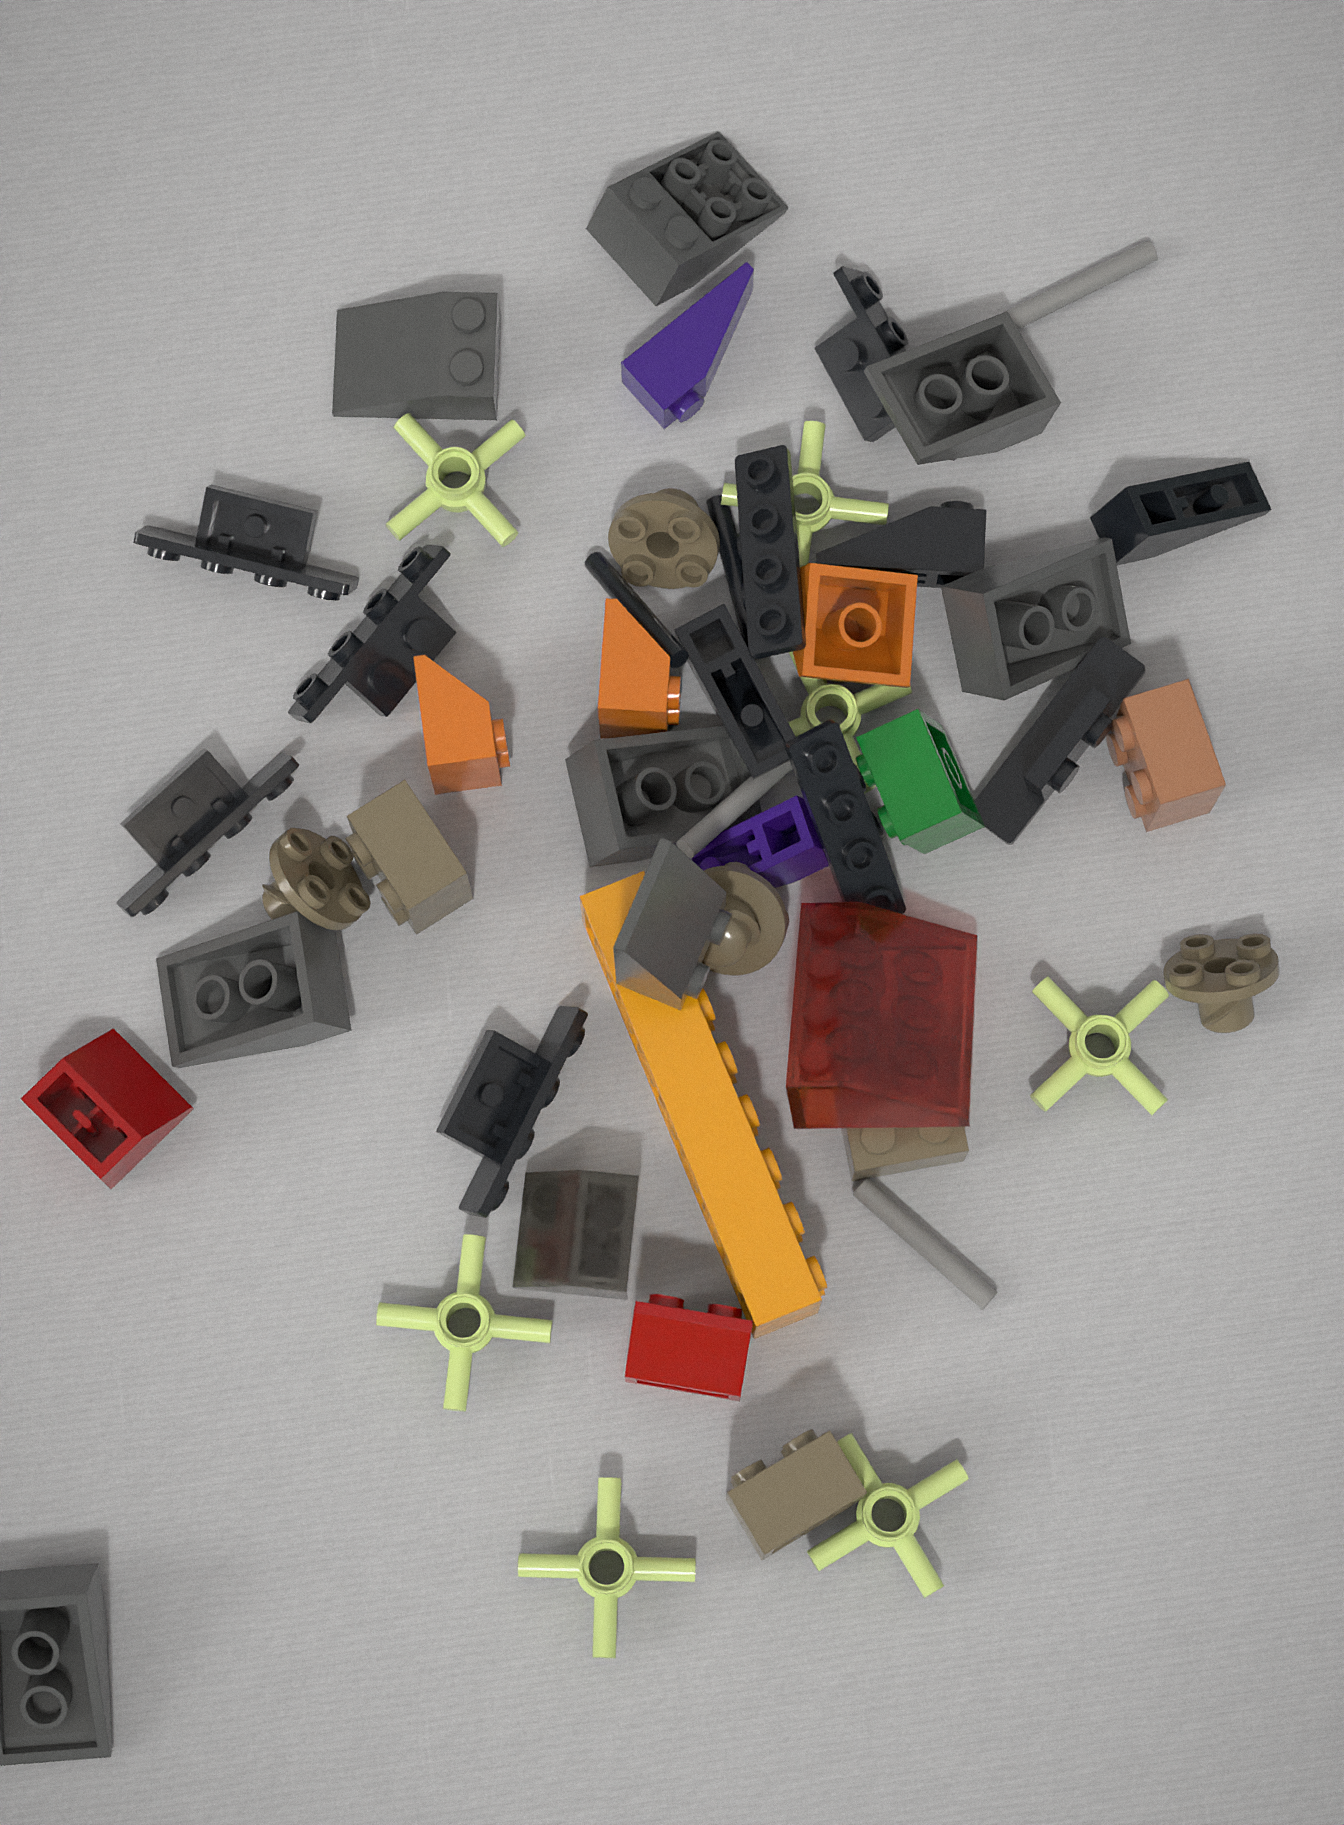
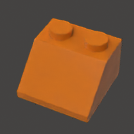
(857, 625)
(635, 679)
(458, 731)

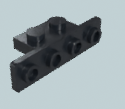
(858, 345)
(253, 537)
(769, 552)
(379, 653)
(1057, 739)
(190, 817)
(843, 818)
(502, 1100)

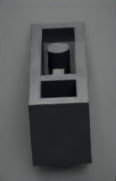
(1179, 511)
(932, 543)
(736, 690)

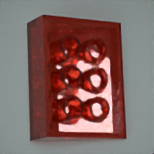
(880, 1020)

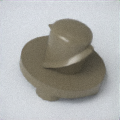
(664, 540)
(314, 879)
(756, 923)
(1222, 977)

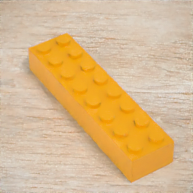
(713, 1135)

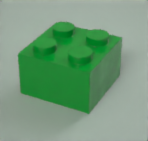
(918, 782)

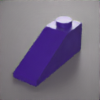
(680, 361)
(774, 844)

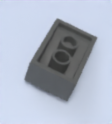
(419, 358)
(965, 392)
(1034, 617)
(651, 789)
(670, 929)
(253, 992)
(53, 1666)

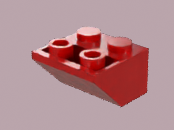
(107, 1105)
(688, 1348)

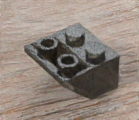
(577, 1233)

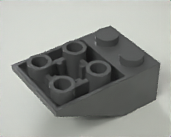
(683, 216)

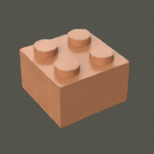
(1165, 756)

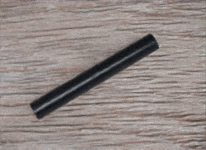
(730, 557)
(619, 589)

